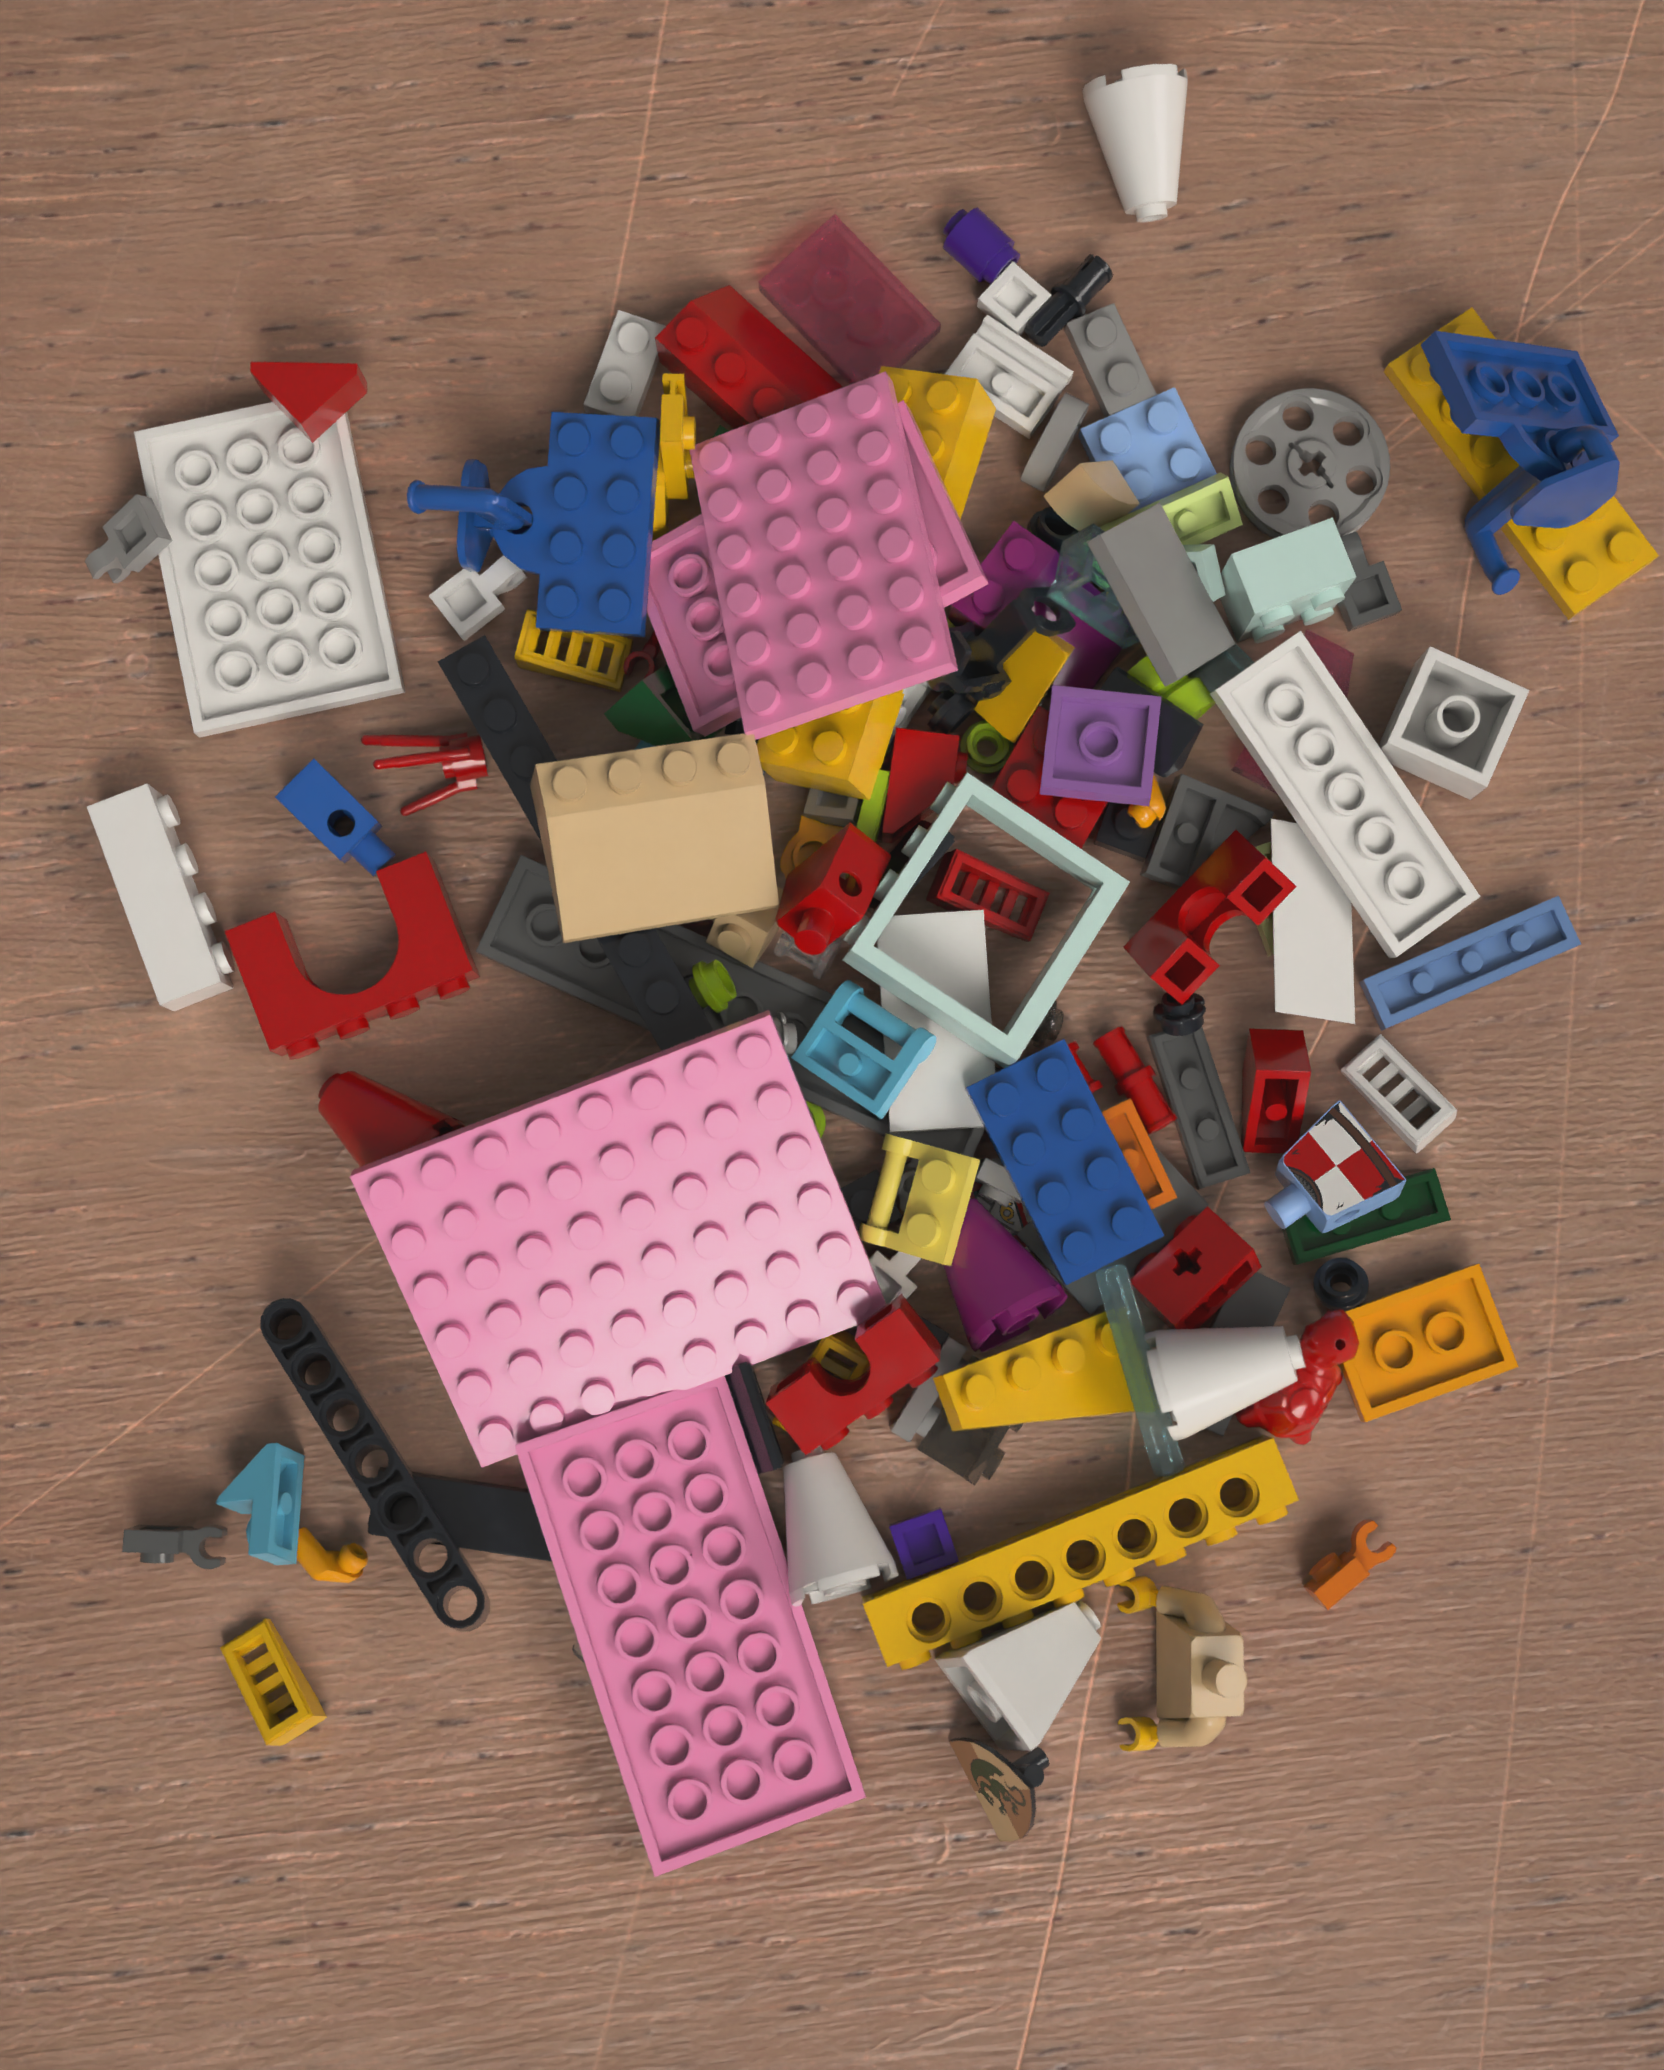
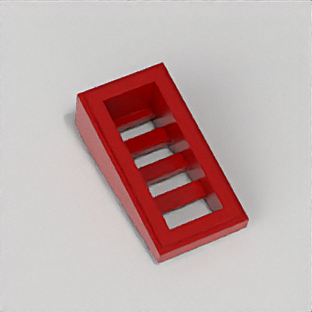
(975, 869)

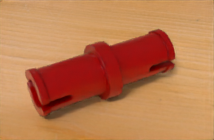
(1135, 1080)

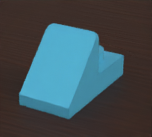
(272, 1495)

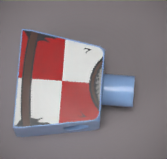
(1333, 1174)

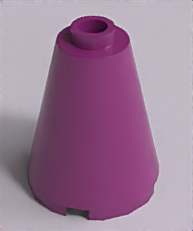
(997, 1282)

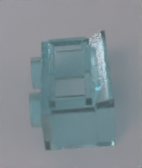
(1077, 568)

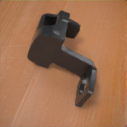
(983, 654)

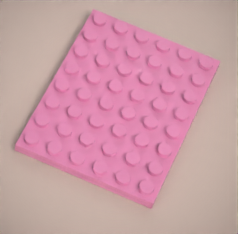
(622, 1237)

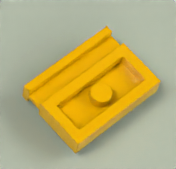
(676, 436)

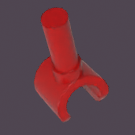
(648, 653)

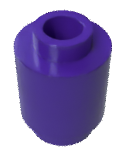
(979, 245)

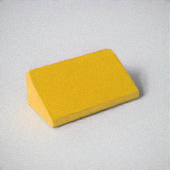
(1031, 673)

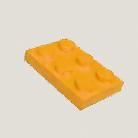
(1425, 1343)

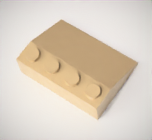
(656, 836)

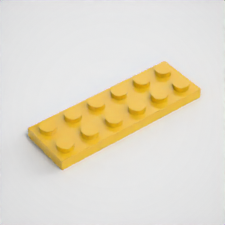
(1570, 562)

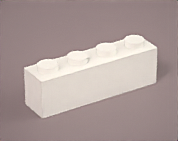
(161, 897)

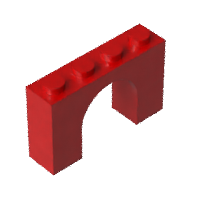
(428, 962)

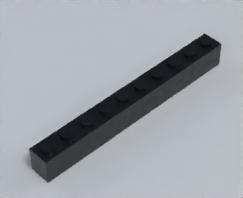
(516, 748)

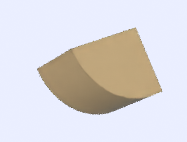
(1092, 495)

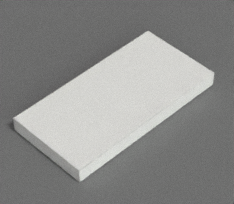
(952, 956)

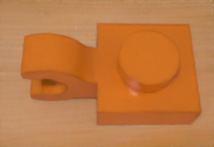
(1338, 1575)

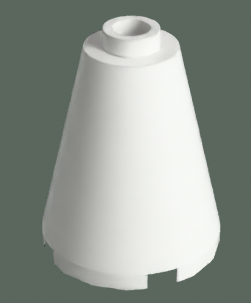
(1141, 135)
(1218, 1371)
(829, 1532)

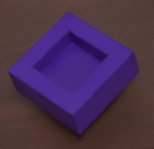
(923, 1543)

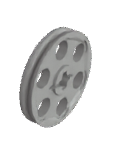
(1317, 443)

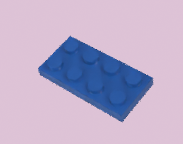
(1064, 1162)

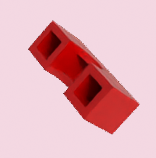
(1177, 938)
(820, 1407)

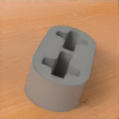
(1054, 442)

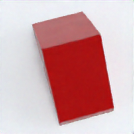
(311, 392)

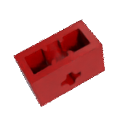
(1186, 1298)

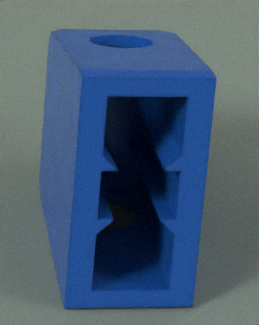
(320, 802)

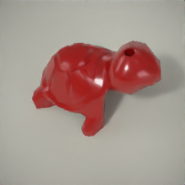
(1299, 1406)

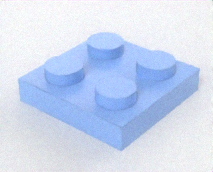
(1151, 447)

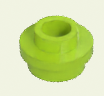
(981, 764)
(712, 985)

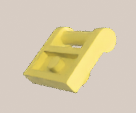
(934, 1203)

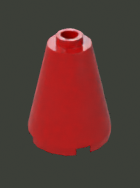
(377, 1119)

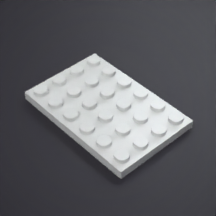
(268, 568)

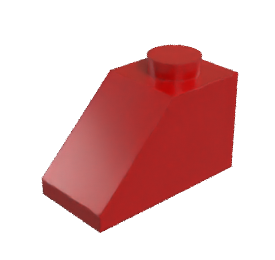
(917, 775)
(1274, 1089)

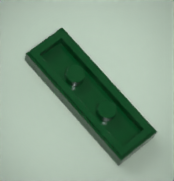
(1417, 1207)

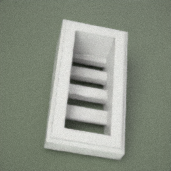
(1400, 1122)

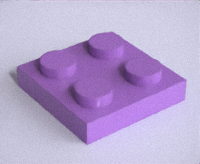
(1100, 745)

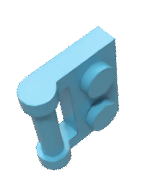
(852, 1063)

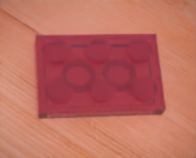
(848, 304)

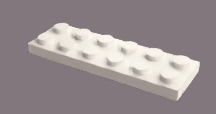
(1345, 795)

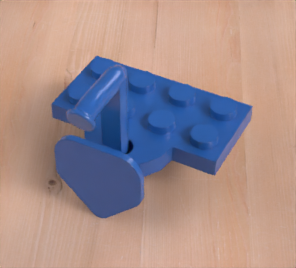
(1547, 421)
(586, 524)

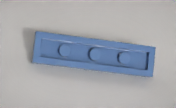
(1469, 963)

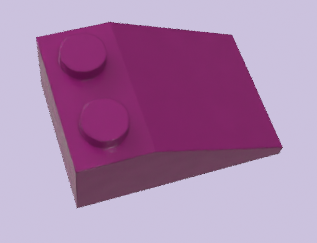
(1027, 562)

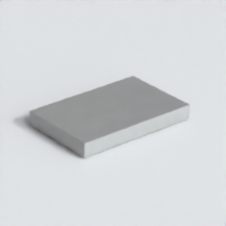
(1161, 594)

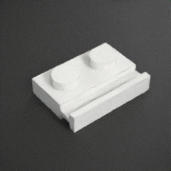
(1014, 375)

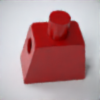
(821, 904)

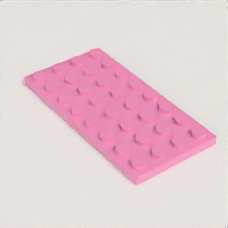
(689, 1624)

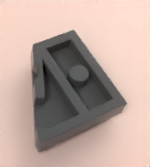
(1194, 826)

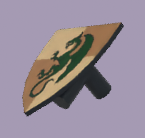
(1002, 1786)

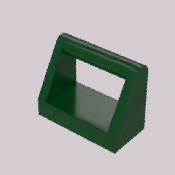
(654, 712)

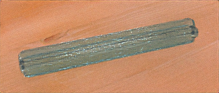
(1131, 1346)

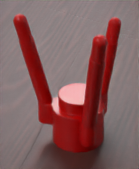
(458, 753)

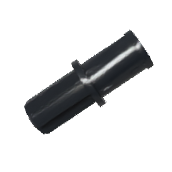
(1069, 300)

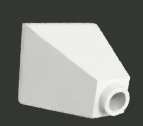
(1023, 1672)

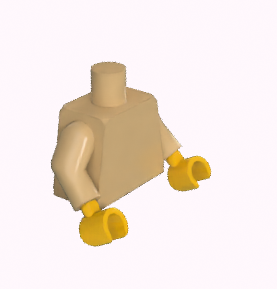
(1196, 1668)

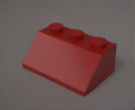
(739, 359)

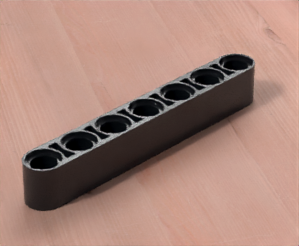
(355, 1444)

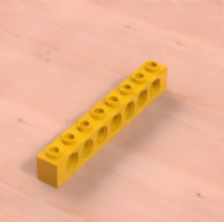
(1266, 1498)

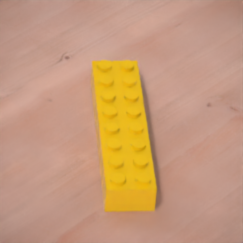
(849, 746)

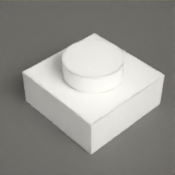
(1013, 299)

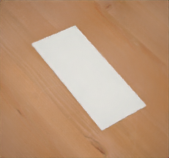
(1311, 933)

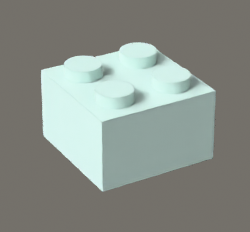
(1286, 581)

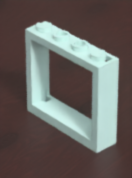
(998, 1046)

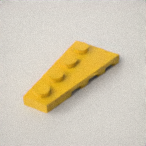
(1042, 1379)

